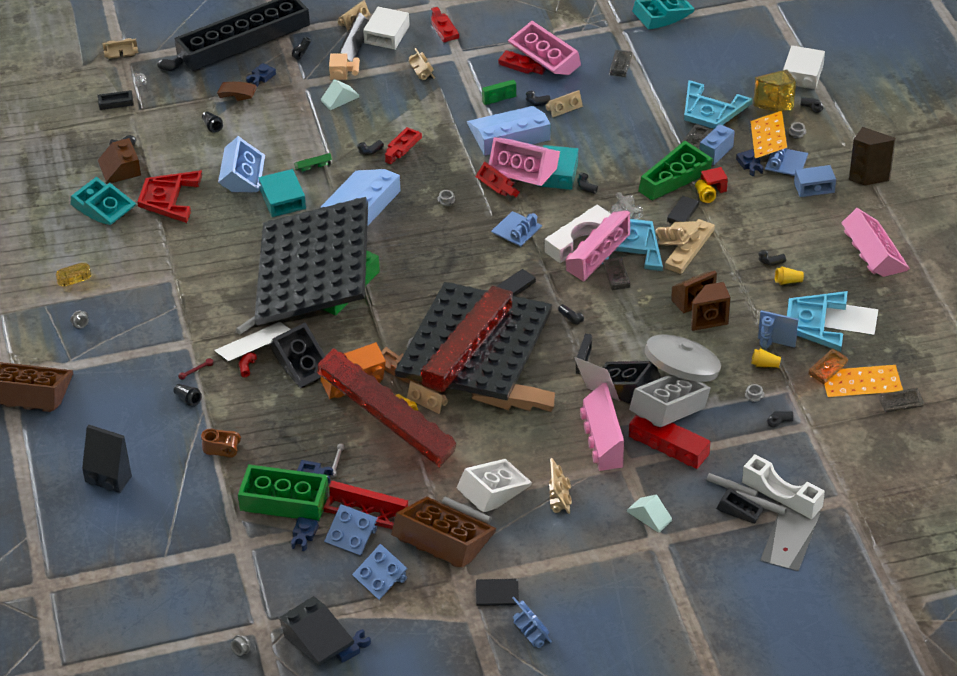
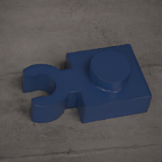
(261, 73)
(748, 161)
(313, 467)
(304, 530)
(354, 649)

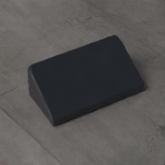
(496, 592)

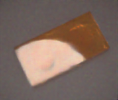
(828, 366)

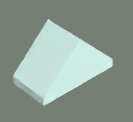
(338, 94)
(651, 512)

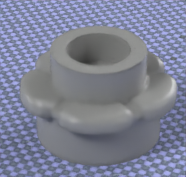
(797, 130)
(446, 198)
(79, 319)
(754, 392)
(240, 645)

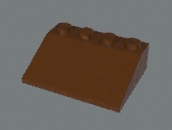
(33, 386)
(442, 531)

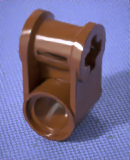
(219, 442)

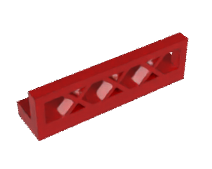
(367, 500)

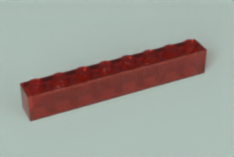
(466, 338)
(386, 407)

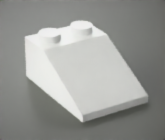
(492, 484)

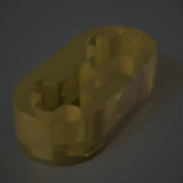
(73, 274)

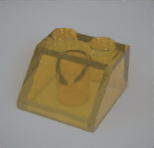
(775, 91)

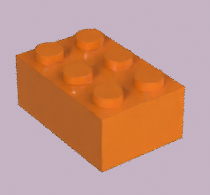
(370, 360)

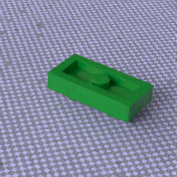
(499, 92)
(306, 164)

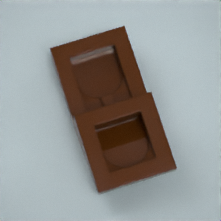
(240, 90)

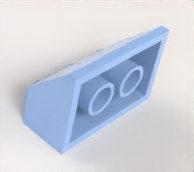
(241, 167)

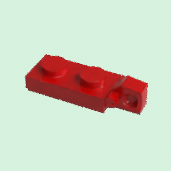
(443, 25)
(520, 63)
(402, 144)
(496, 180)

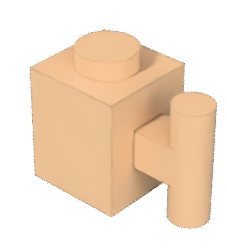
(340, 66)

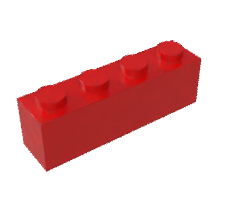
(671, 440)

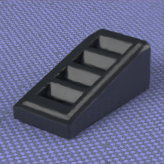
(731, 499)

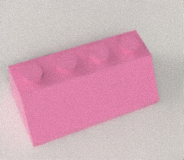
(546, 49)
(523, 160)
(873, 244)
(599, 245)
(603, 429)

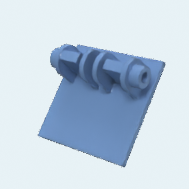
(786, 161)
(517, 228)
(777, 329)
(351, 529)
(380, 571)
(530, 625)

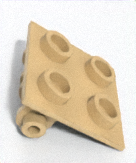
(677, 234)
(559, 489)

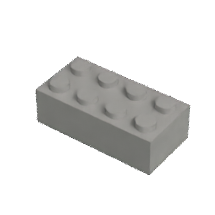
(669, 399)

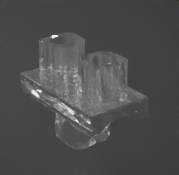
(626, 203)

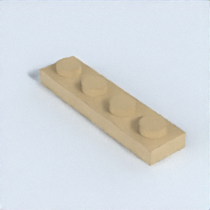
(684, 254)

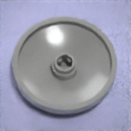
(682, 358)

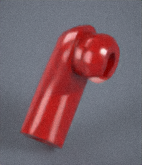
(244, 362)

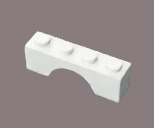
(560, 243)
(762, 477)

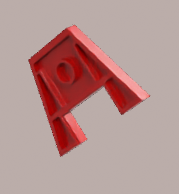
(161, 193)

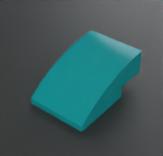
(661, 12)
(101, 201)

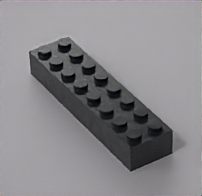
(241, 32)

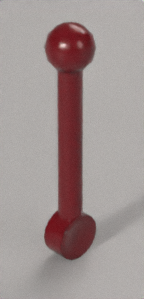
(209, 362)

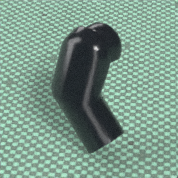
(170, 65)
(571, 315)
(778, 417)

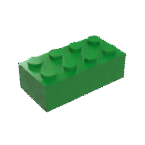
(283, 492)

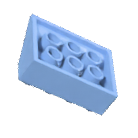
(522, 125)
(376, 185)

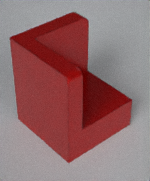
(717, 177)

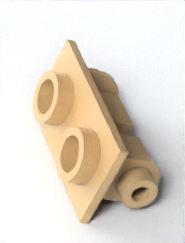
(347, 18)
(112, 48)
(421, 68)
(564, 103)
(426, 397)

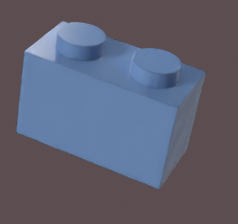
(718, 143)
(815, 181)

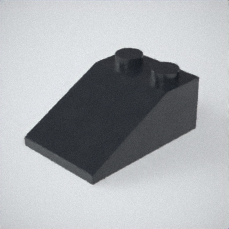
(298, 354)
(631, 375)
(105, 459)
(315, 631)

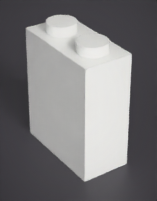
(386, 28)
(805, 66)

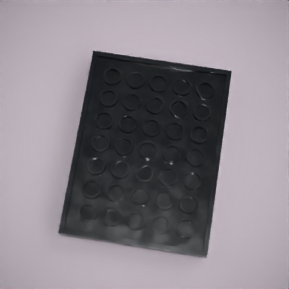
(312, 261)
(498, 360)

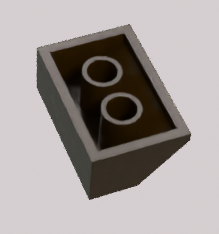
(871, 157)

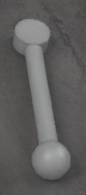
(340, 447)

